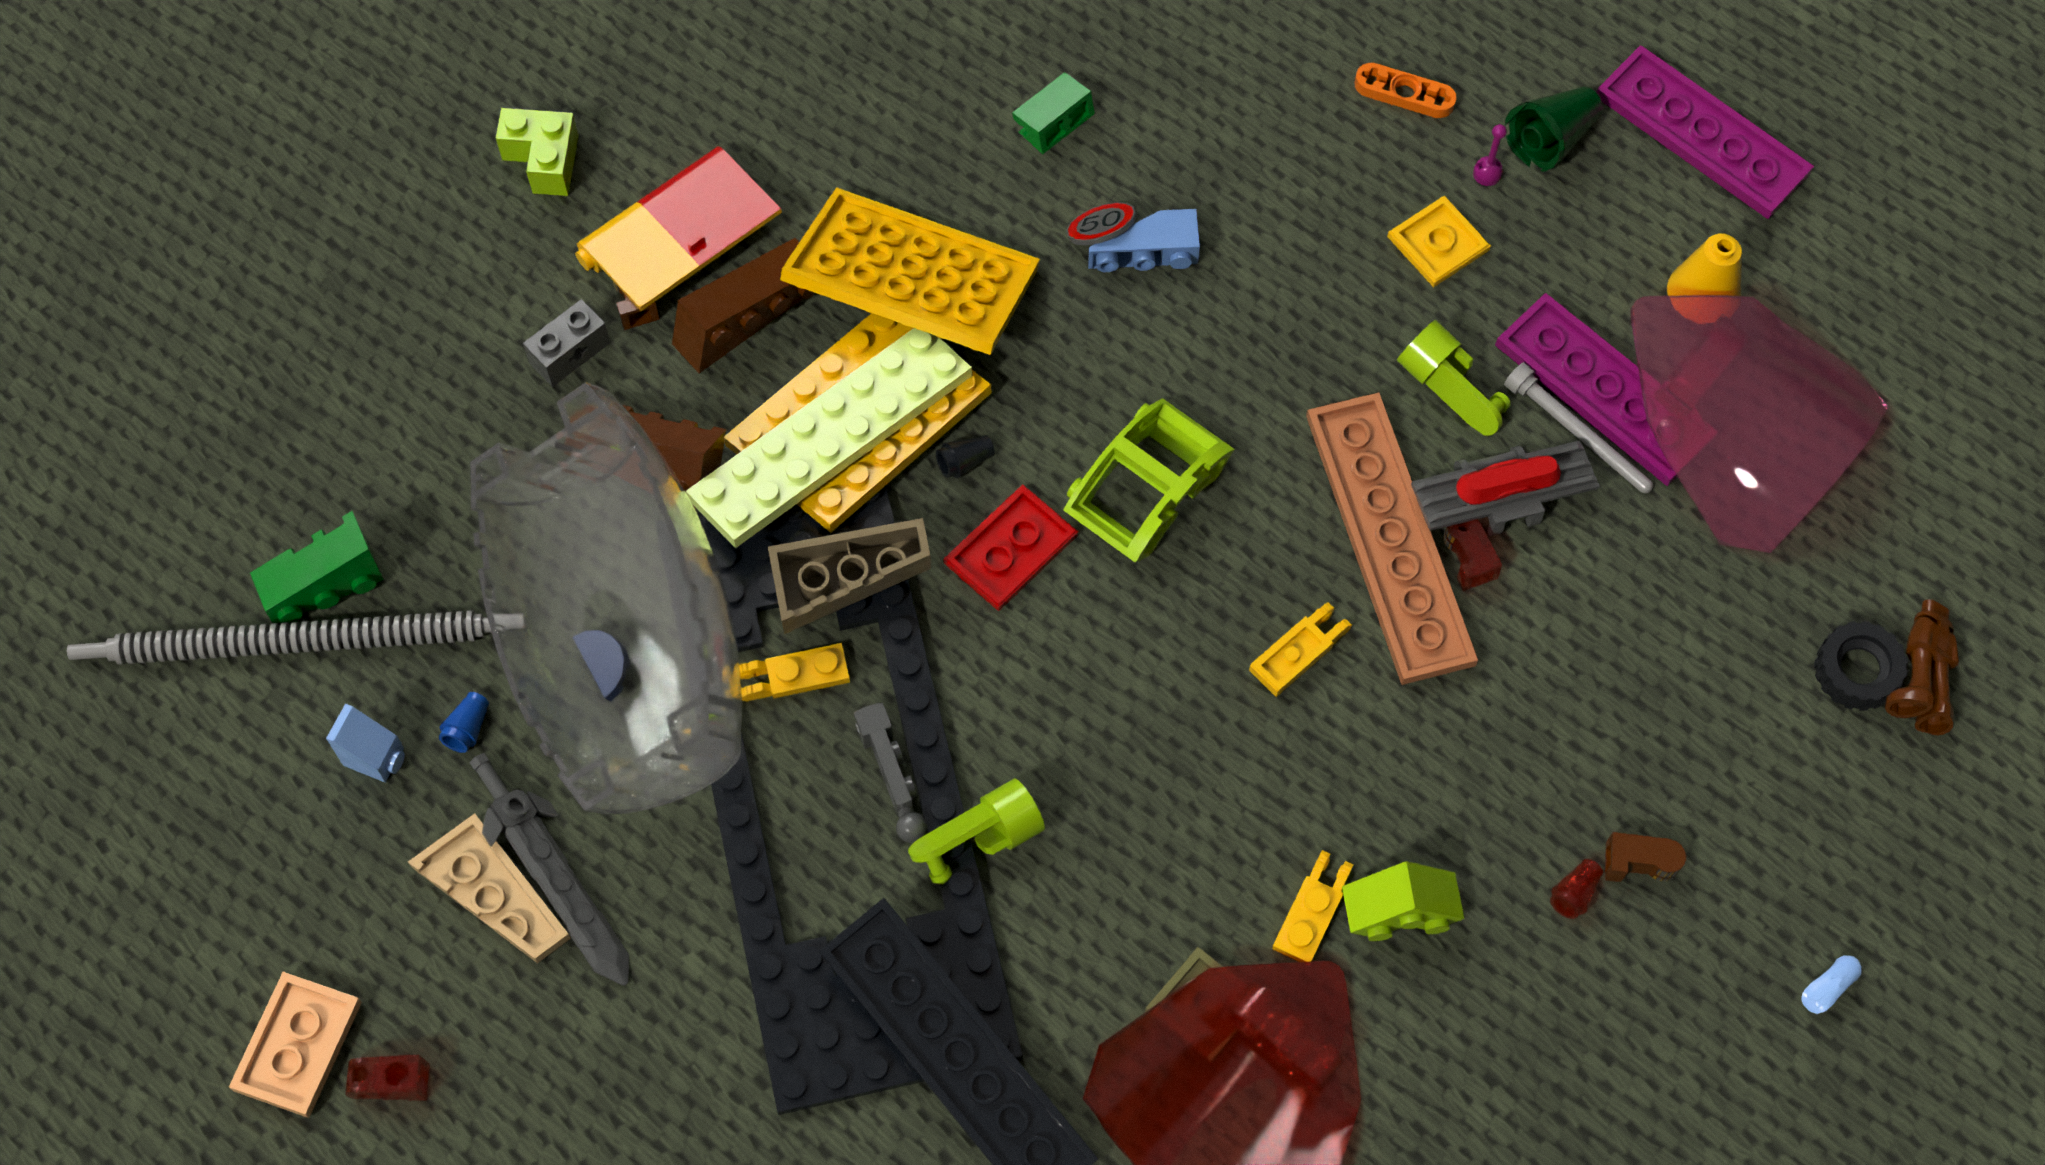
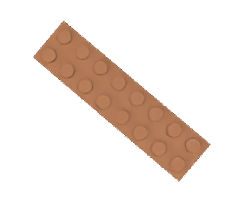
(1391, 539)

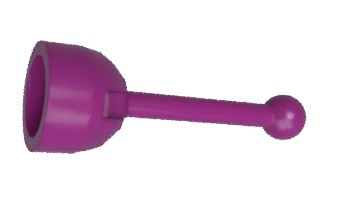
(1491, 167)

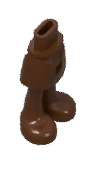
(1933, 653)

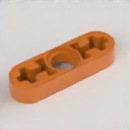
(1401, 78)

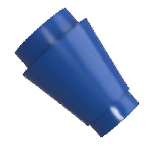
(464, 723)

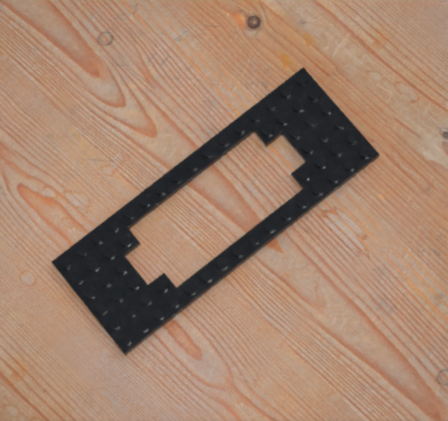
(811, 1025)

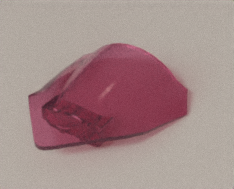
(1748, 411)

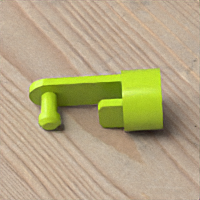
(1441, 364)
(999, 822)

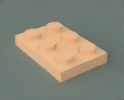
(295, 1044)

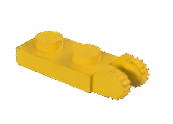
(1297, 650)
(796, 672)
(1311, 912)

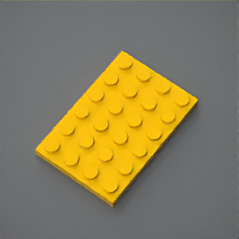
(911, 270)
(870, 473)

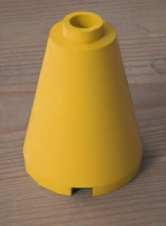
(1710, 269)

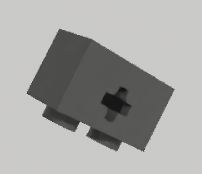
(566, 342)

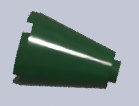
(1551, 125)

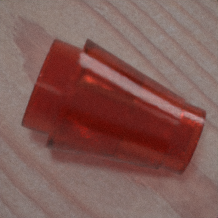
(1576, 889)

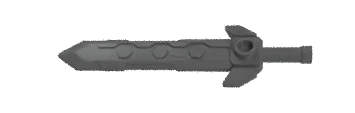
(520, 821)

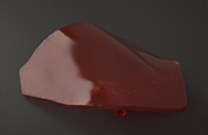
(1234, 1071)

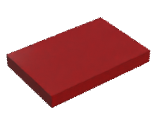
(1010, 547)

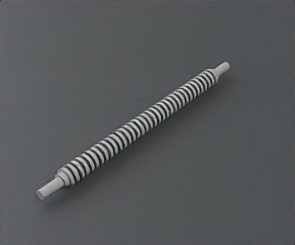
(245, 639)

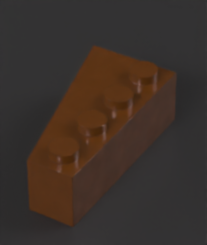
(734, 308)
(688, 449)

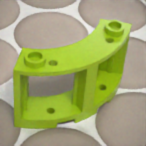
(1178, 434)

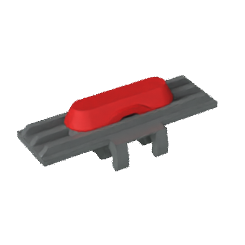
(1505, 487)

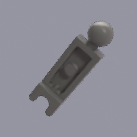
(875, 732)

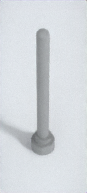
(1524, 382)

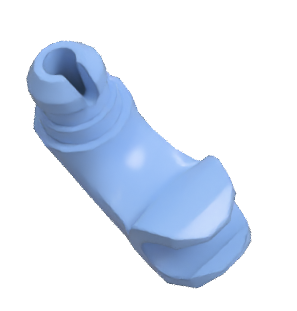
(1831, 984)

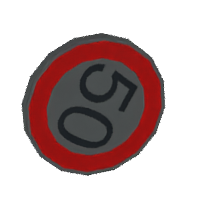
(1101, 223)

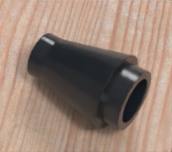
(963, 455)

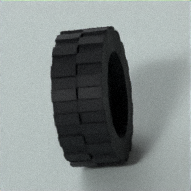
(1873, 640)

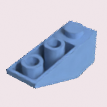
(1157, 240)

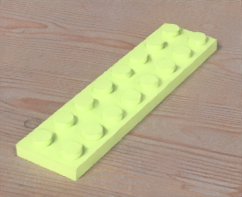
(828, 435)

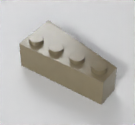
(843, 568)

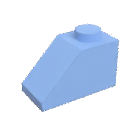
(365, 745)

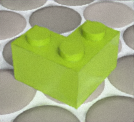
(545, 142)
(1403, 898)

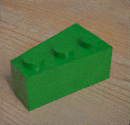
(318, 573)

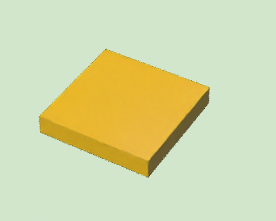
(1439, 241)

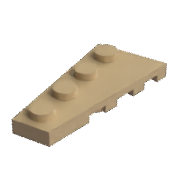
(491, 888)

